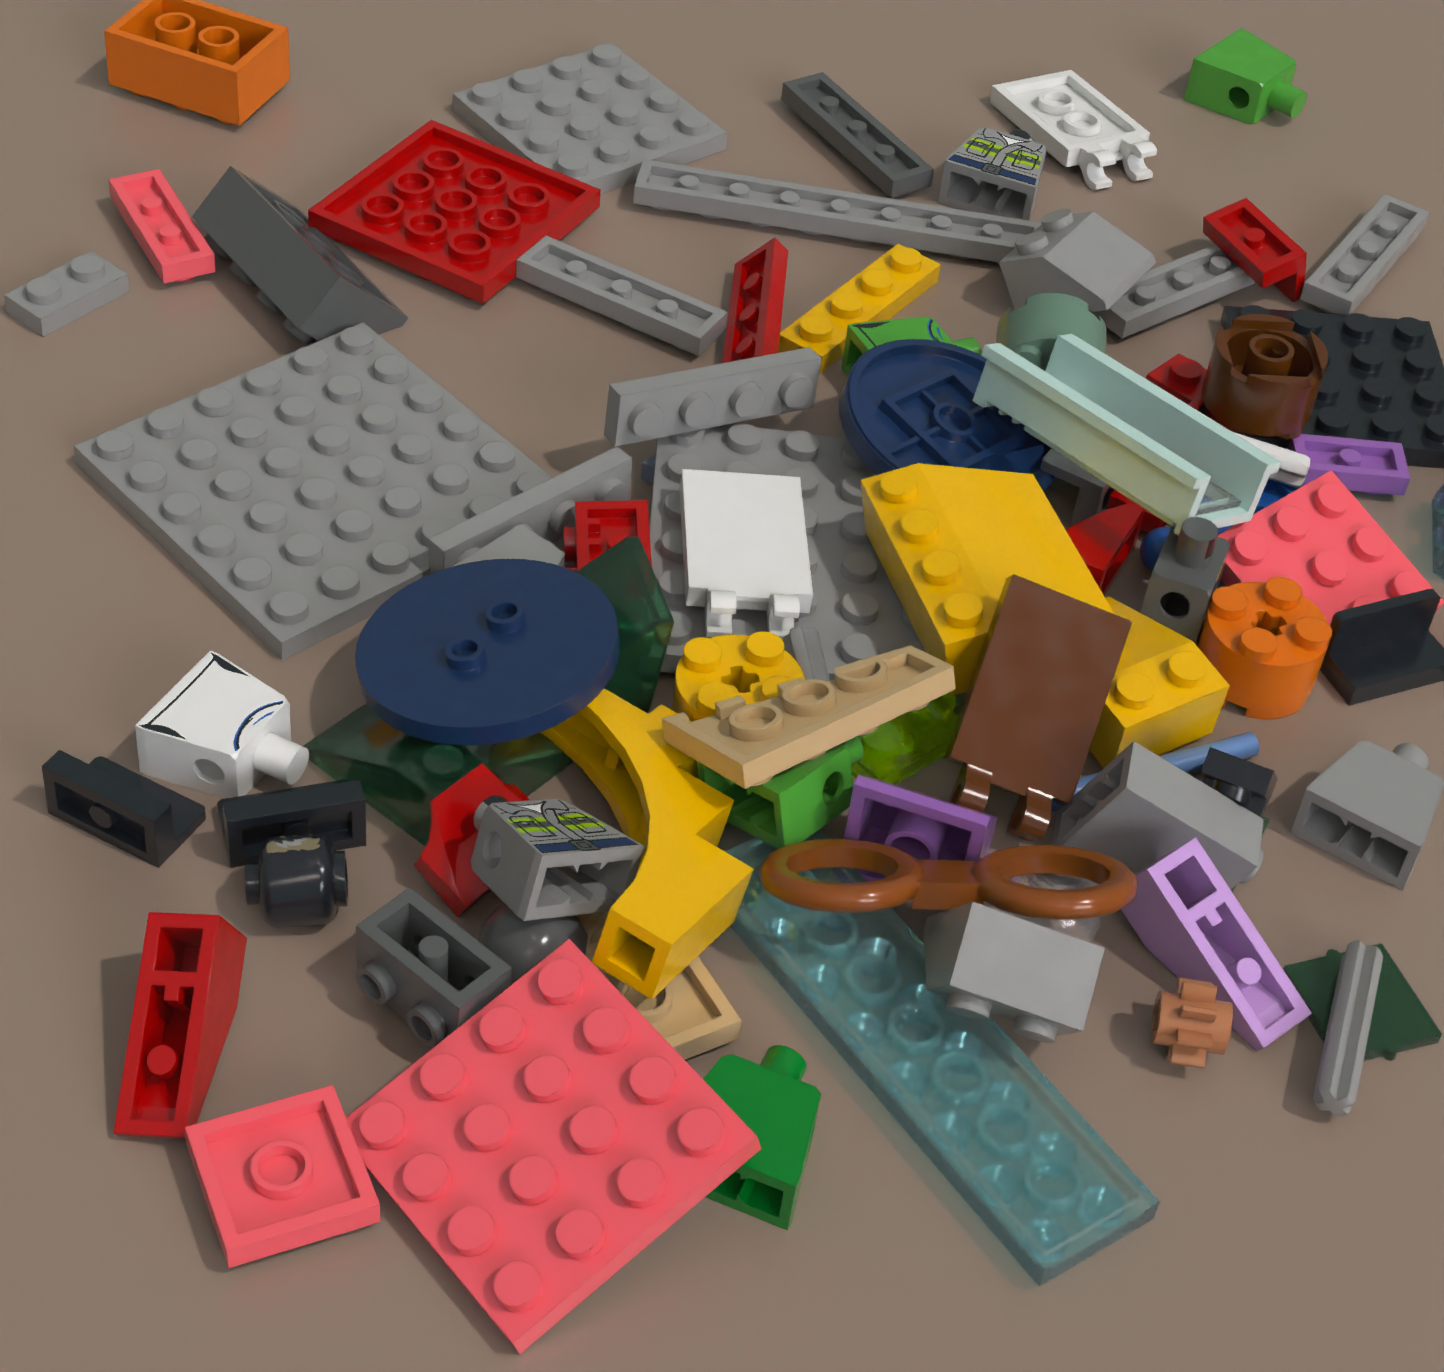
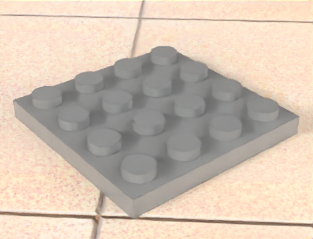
(590, 118)

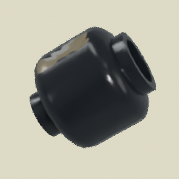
(298, 880)

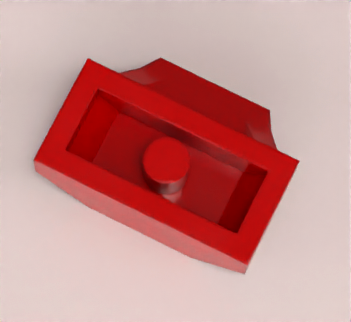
(453, 836)

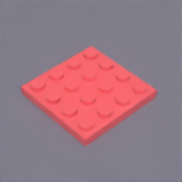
(548, 1143)

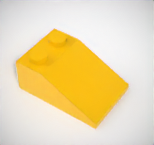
(1160, 691)

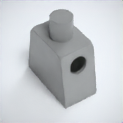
(1372, 809)

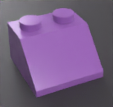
(916, 823)

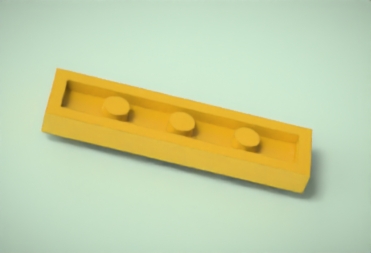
(868, 297)

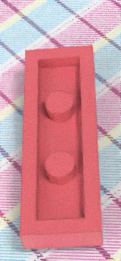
(162, 226)

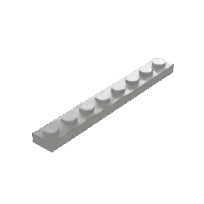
(828, 211)

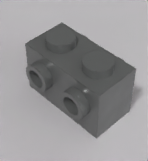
(426, 967)

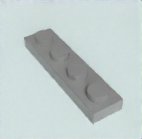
(1364, 256)
(1175, 290)
(622, 295)
(711, 396)
(540, 509)

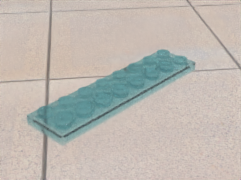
(947, 1078)

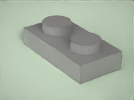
(66, 293)

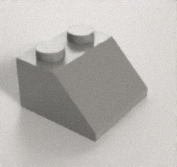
(1077, 258)
(1010, 969)

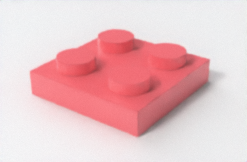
(281, 1175)

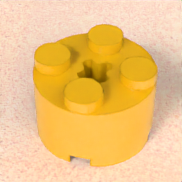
(730, 668)

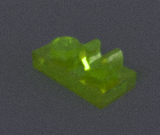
(908, 742)

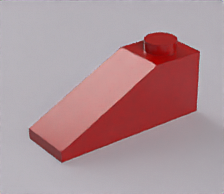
(178, 1022)

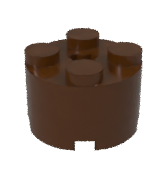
(1264, 376)

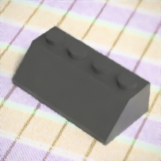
(290, 262)

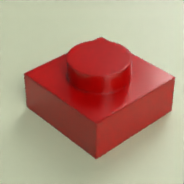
(1179, 377)

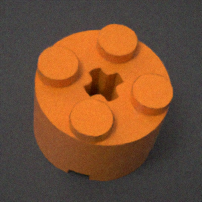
(1265, 645)

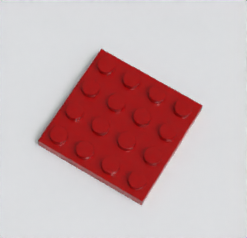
(453, 209)

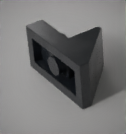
(1239, 780)

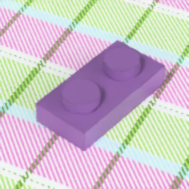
(1358, 463)

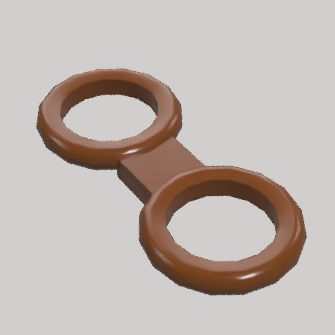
(948, 882)

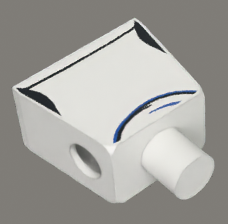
(219, 732)

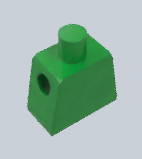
(782, 1116)

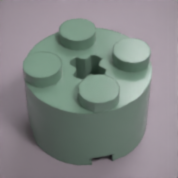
(1035, 326)

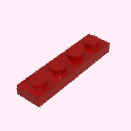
(756, 303)

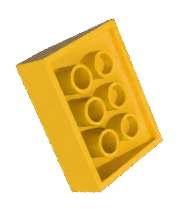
(953, 542)

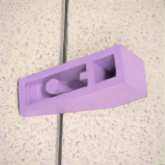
(1205, 935)

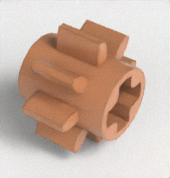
(1191, 1022)

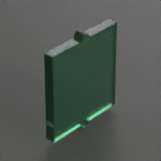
(1398, 1015)

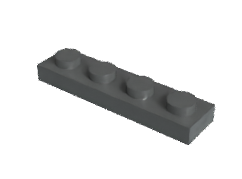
(857, 135)

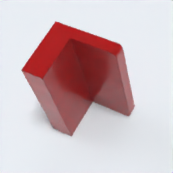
(1258, 247)

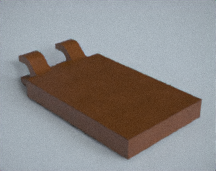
(1034, 702)

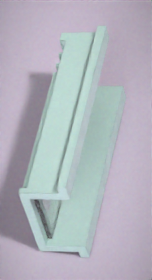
(1128, 433)

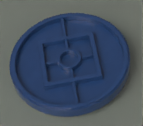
(917, 406)
(488, 651)

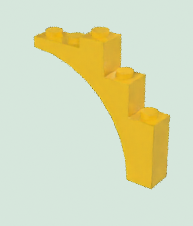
(684, 882)

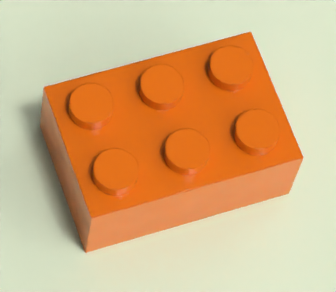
(198, 57)

